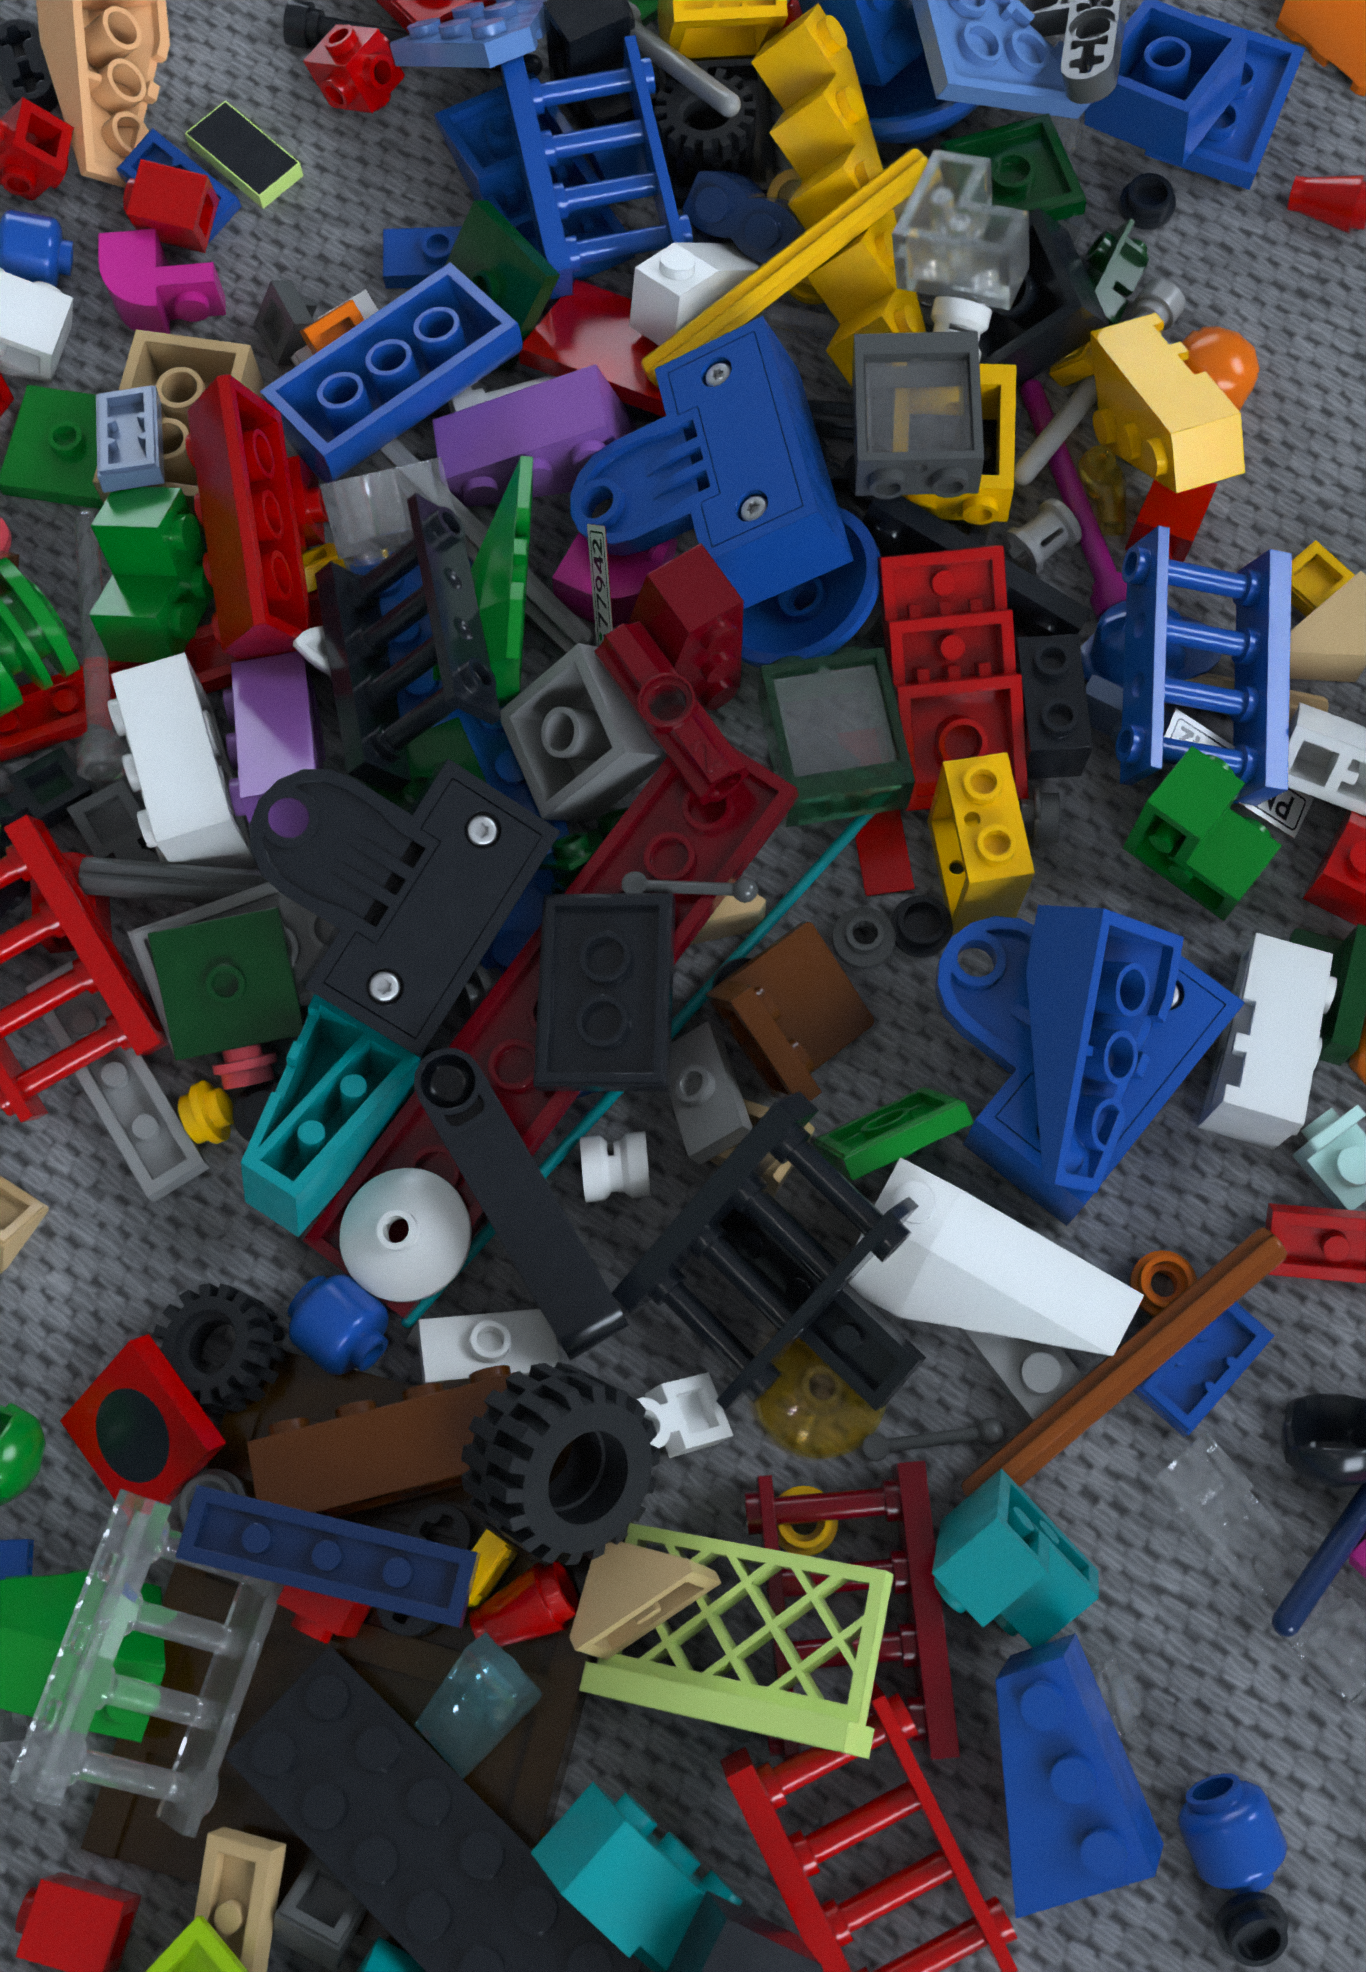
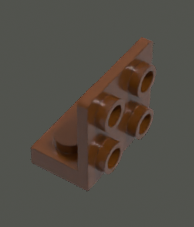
(791, 1010)

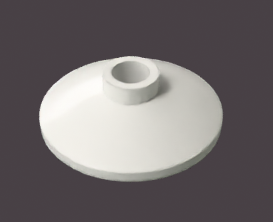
(430, 1252)

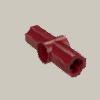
(690, 740)

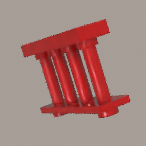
(97, 969)
(796, 1857)

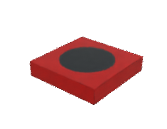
(142, 1425)

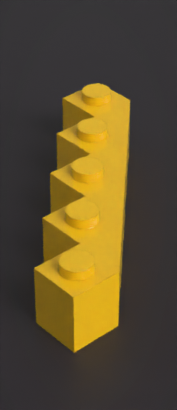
(835, 155)

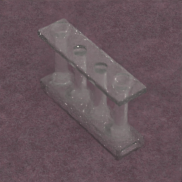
(86, 1680)

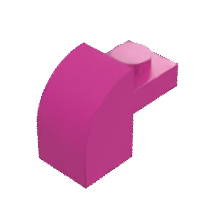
(148, 289)
(626, 574)

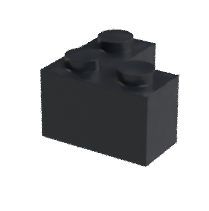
(587, 40)

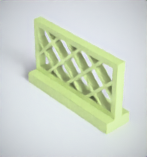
(744, 1702)

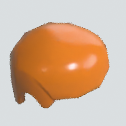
(1226, 358)

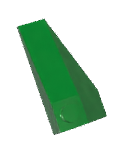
(501, 582)
(31, 1631)

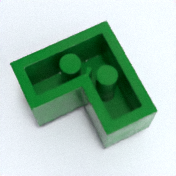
(156, 574)
(1196, 837)

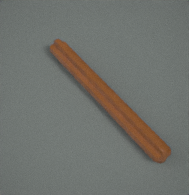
(1133, 1361)

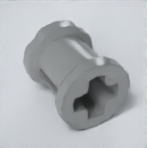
(1042, 536)

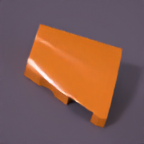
(1331, 32)

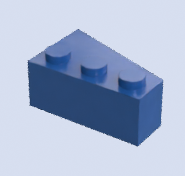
(1067, 1783)

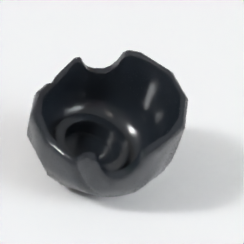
(1326, 1438)

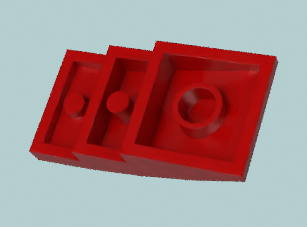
(952, 661)

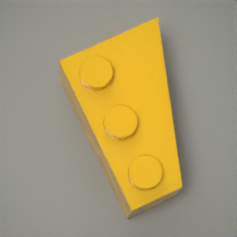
(1159, 411)

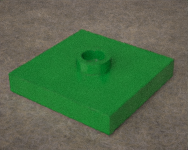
(53, 449)
(892, 1132)

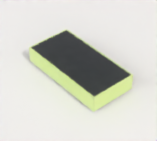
(244, 154)

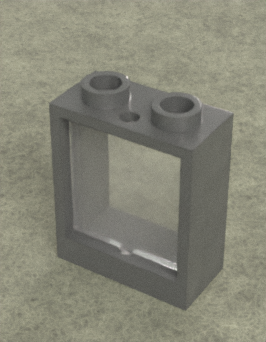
(917, 414)

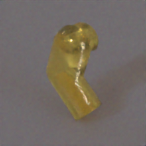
(1106, 487)

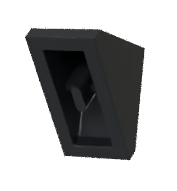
(736, 1940)

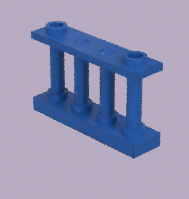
(541, 149)
(1257, 648)

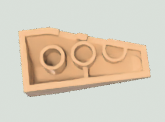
(104, 74)

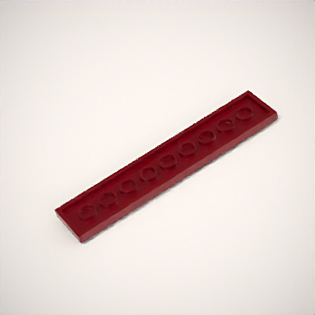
(664, 838)

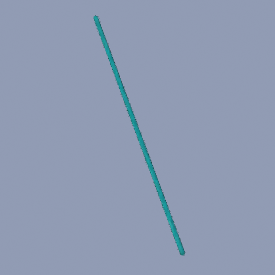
(678, 1022)

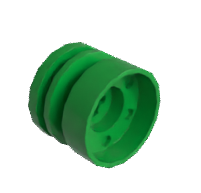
(28, 634)

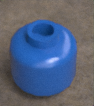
(34, 247)
(338, 1324)
(1232, 1833)

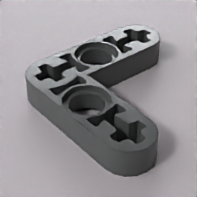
(1078, 21)

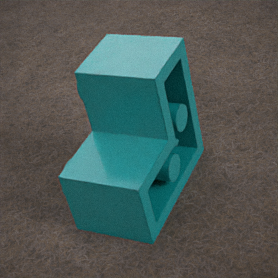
(1011, 1564)

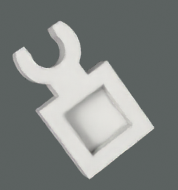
(686, 1415)

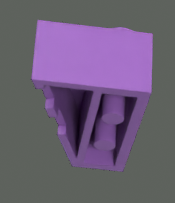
(552, 421)
(274, 734)

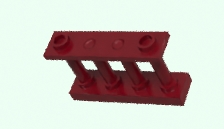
(915, 1643)

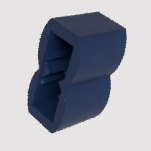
(737, 208)

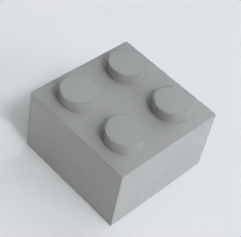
(578, 739)

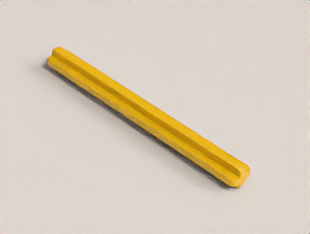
(794, 261)

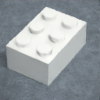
(178, 765)

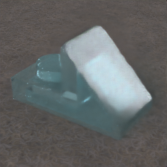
(477, 1705)

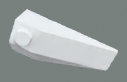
(990, 1273)

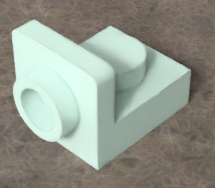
(1336, 1157)

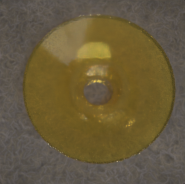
(809, 1424)

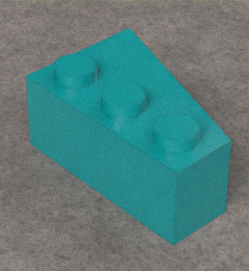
(325, 1115)
(625, 1877)

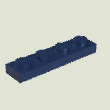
(328, 1556)

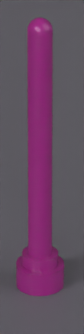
(1108, 583)

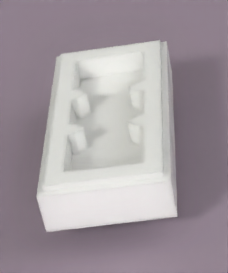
(467, 1343)

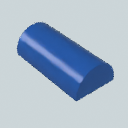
(392, 371)

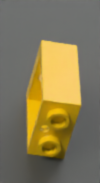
(720, 27)
(996, 490)
(980, 827)

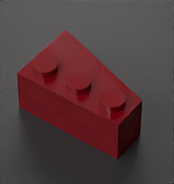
(696, 624)

